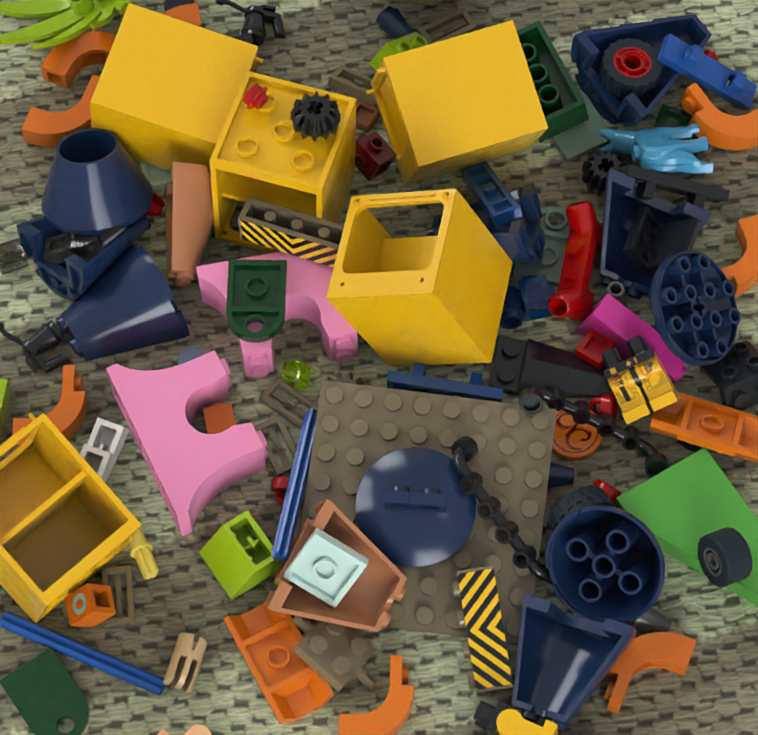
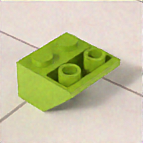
(239, 555)

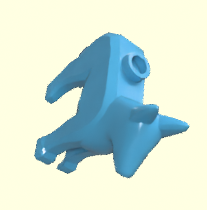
(658, 149)

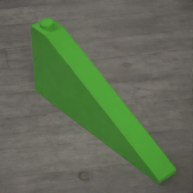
(688, 504)

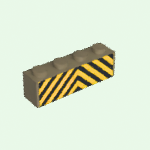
(290, 231)
(484, 630)

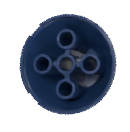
(605, 564)

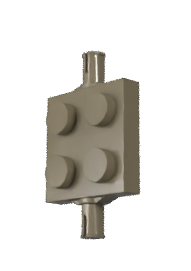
(335, 652)

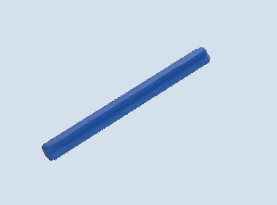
(295, 489)
(82, 652)

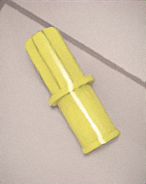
(142, 553)

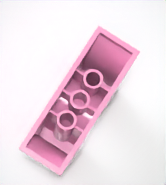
(305, 299)
(183, 461)

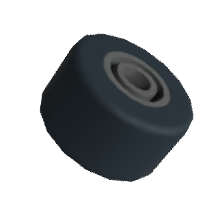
(724, 557)

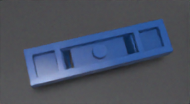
(707, 72)
(491, 193)
(420, 383)

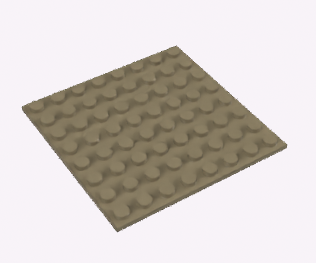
(513, 457)

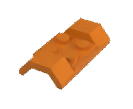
(709, 426)
(285, 680)

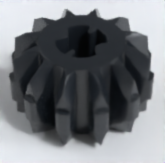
(315, 116)
(597, 167)

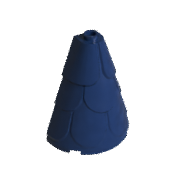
(588, 52)

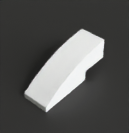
(104, 446)

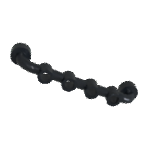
(532, 400)
(489, 507)

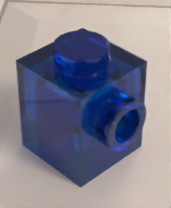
(533, 295)

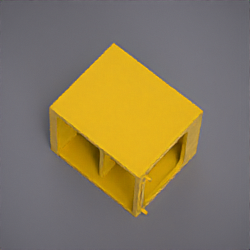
(169, 87)
(458, 102)
(271, 162)
(421, 295)
(54, 519)

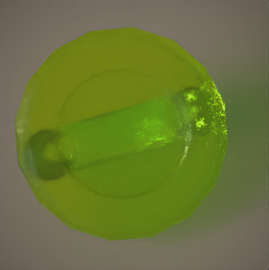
(299, 371)

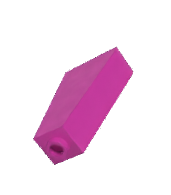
(620, 325)

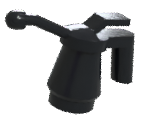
(255, 18)
(42, 340)

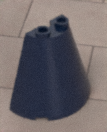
(618, 215)
(520, 239)
(79, 274)
(124, 310)
(562, 660)

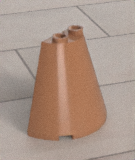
(187, 220)
(367, 600)

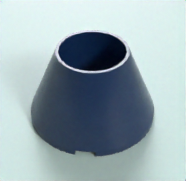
(94, 185)

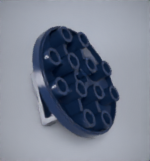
(694, 308)
(415, 507)

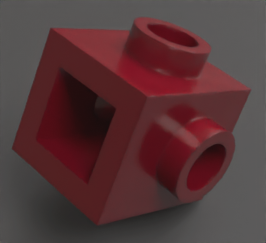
(373, 155)

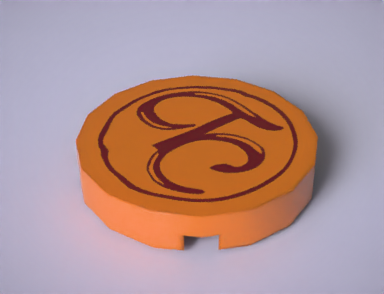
(574, 440)

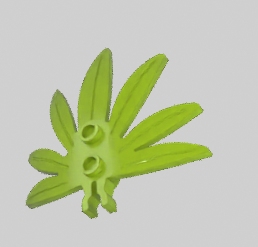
(69, 19)

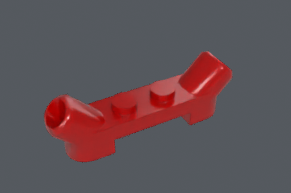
(585, 234)

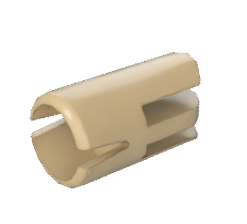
(186, 657)

